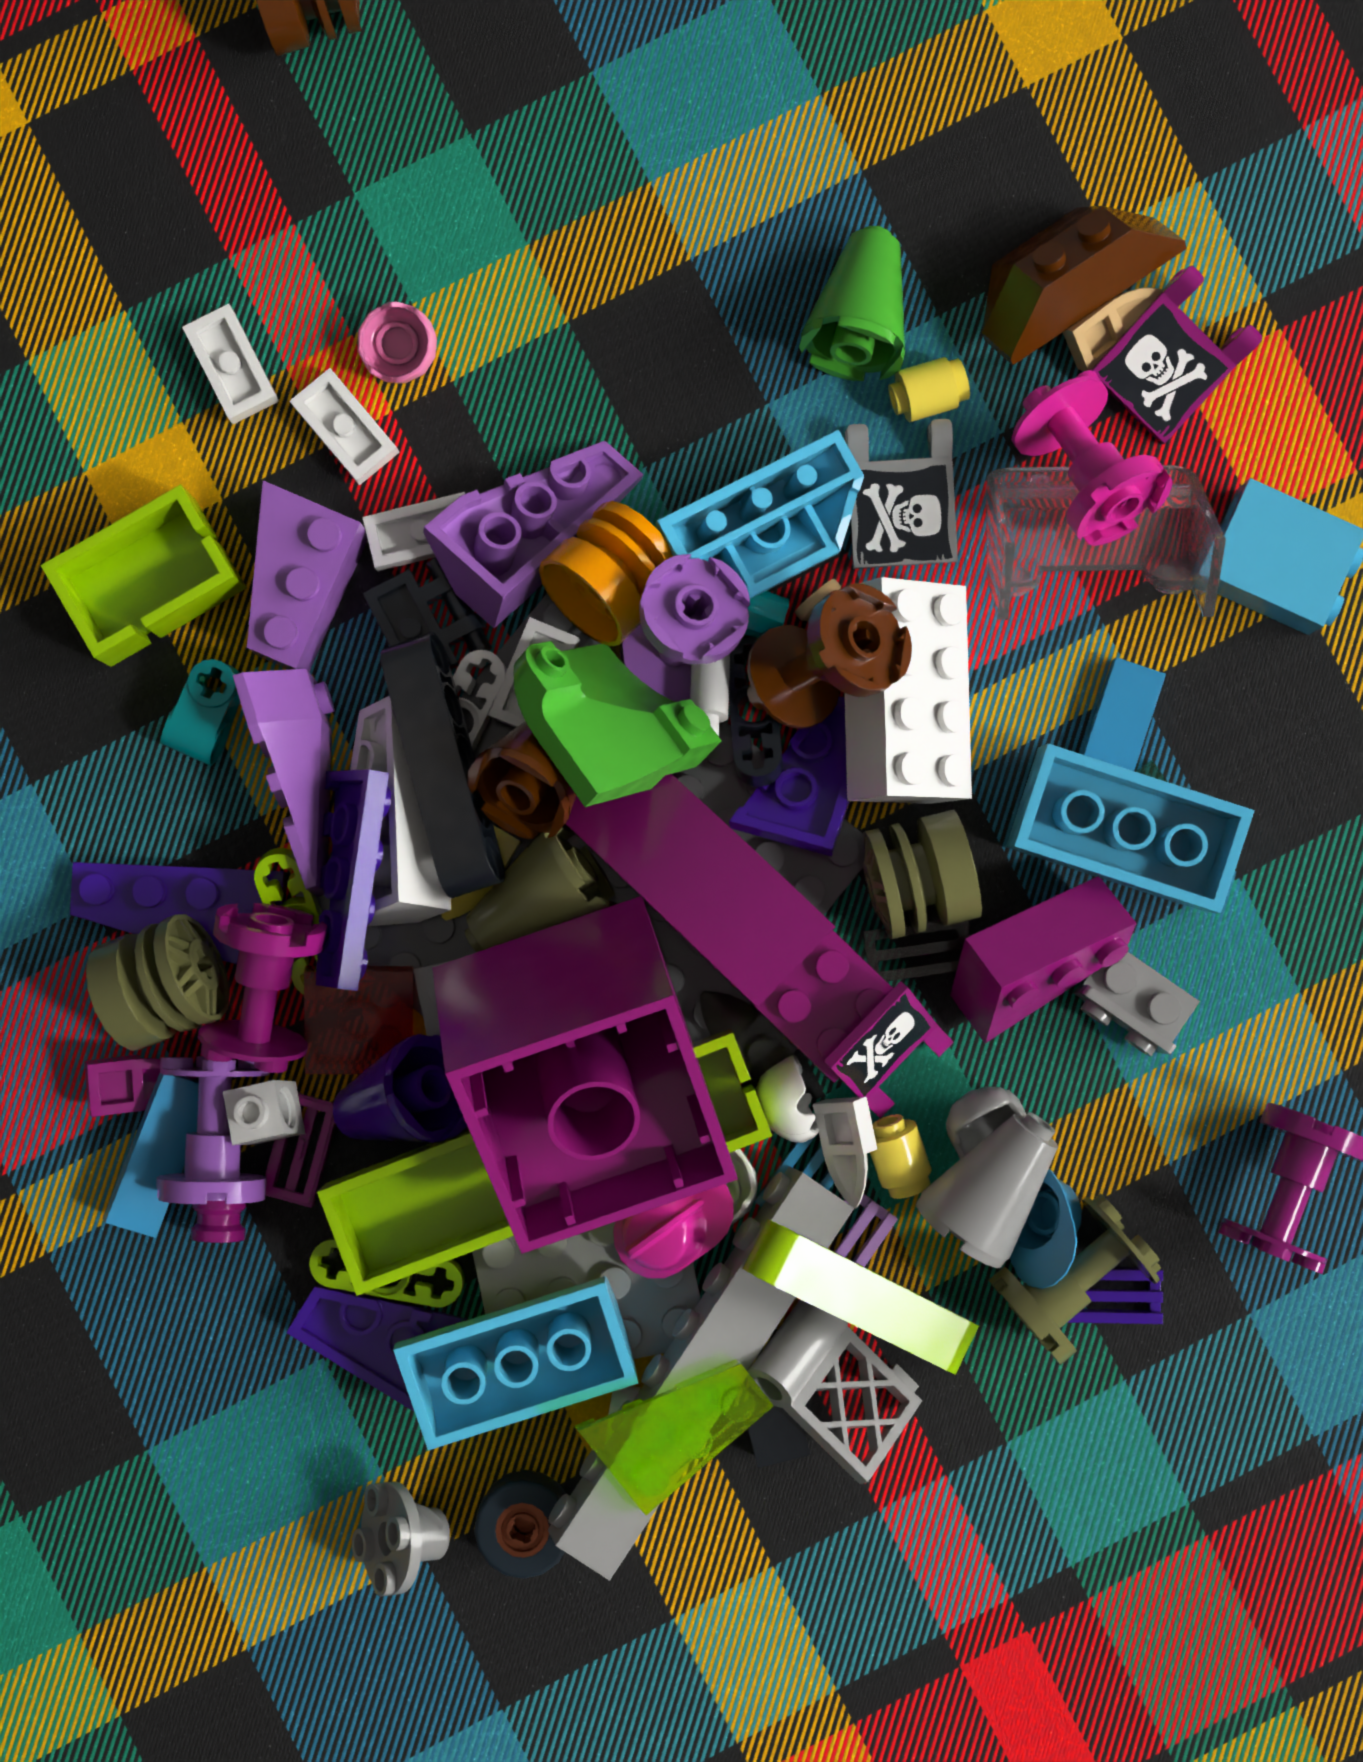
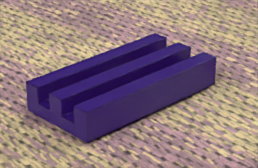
(1153, 1296)

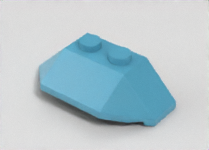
(775, 517)

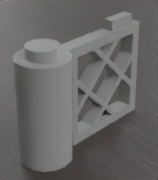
(798, 1361)

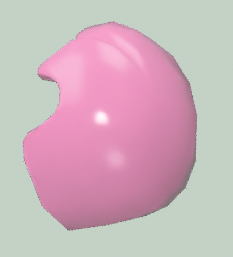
(397, 342)

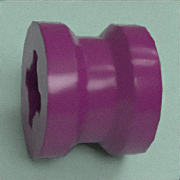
(218, 1222)

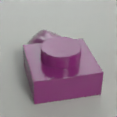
(120, 1084)

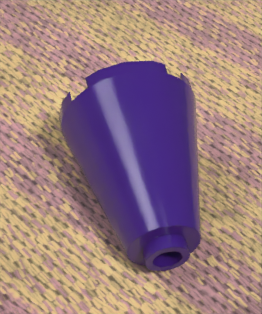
(401, 1097)

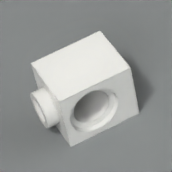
(263, 1112)

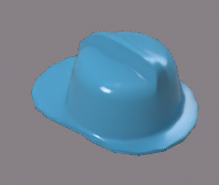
(1049, 1235)

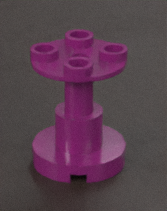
(267, 948)
(1303, 1165)

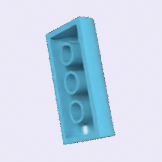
(517, 1362)

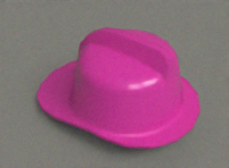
(674, 1234)

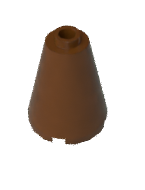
(521, 786)

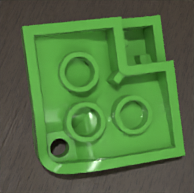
(606, 724)

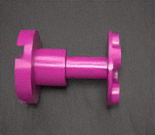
(1108, 486)

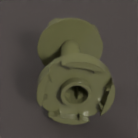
(1051, 1308)

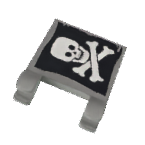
(904, 505)

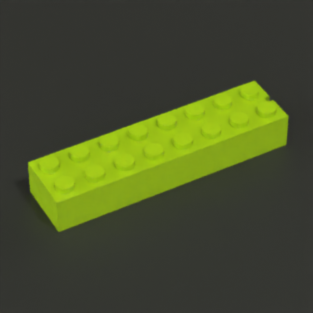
(442, 1202)

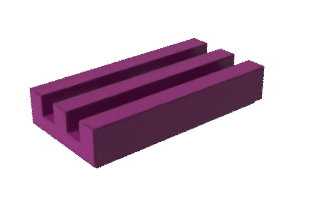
(290, 1193)

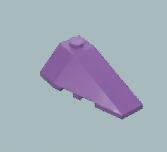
(499, 537)
(291, 724)

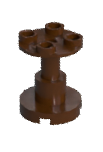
(848, 647)

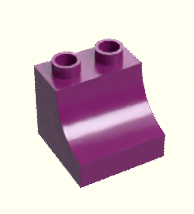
(579, 1075)

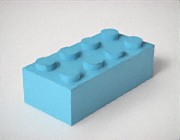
(1130, 828)

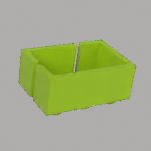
(143, 576)

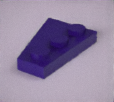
(810, 794)

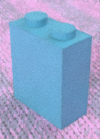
(1286, 557)

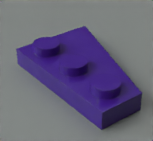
(362, 1334)

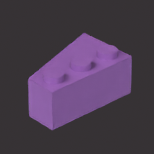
(299, 576)

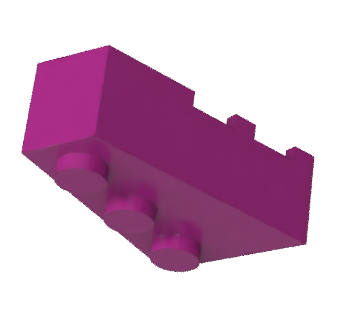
(1039, 956)

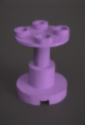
(687, 617)
(210, 1157)

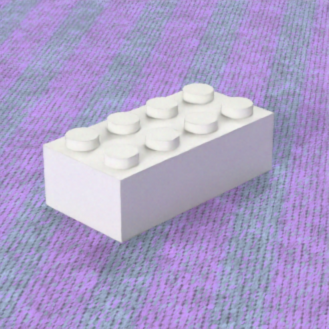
(916, 733)

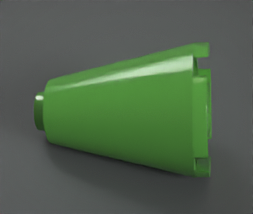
(860, 310)

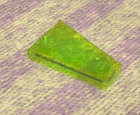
(671, 1436)

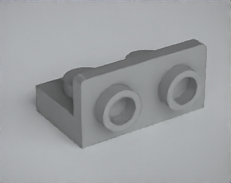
(1139, 1002)

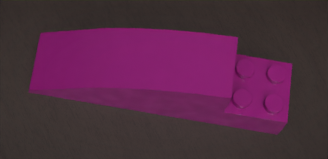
(735, 913)

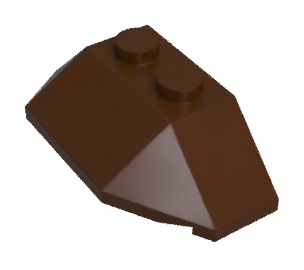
(1070, 274)

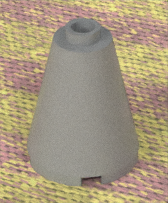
(992, 1189)

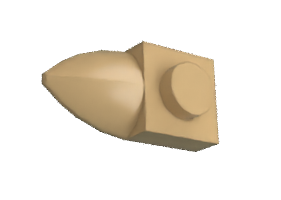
(1102, 328)

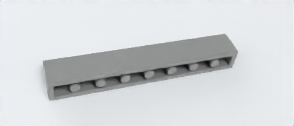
(727, 1325)

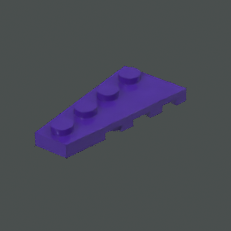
(348, 877)
(146, 894)

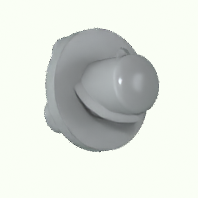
(397, 1537)

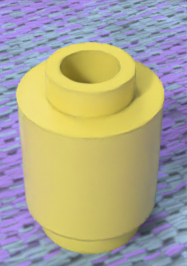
(929, 388)
(900, 1157)

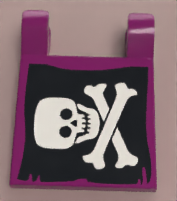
(1167, 363)
(883, 1044)

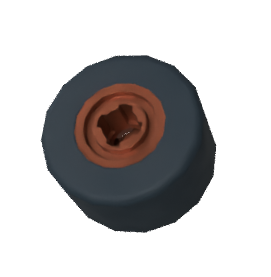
(519, 1503)

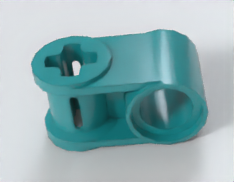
(201, 716)

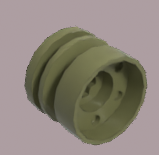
(922, 874)
(157, 982)

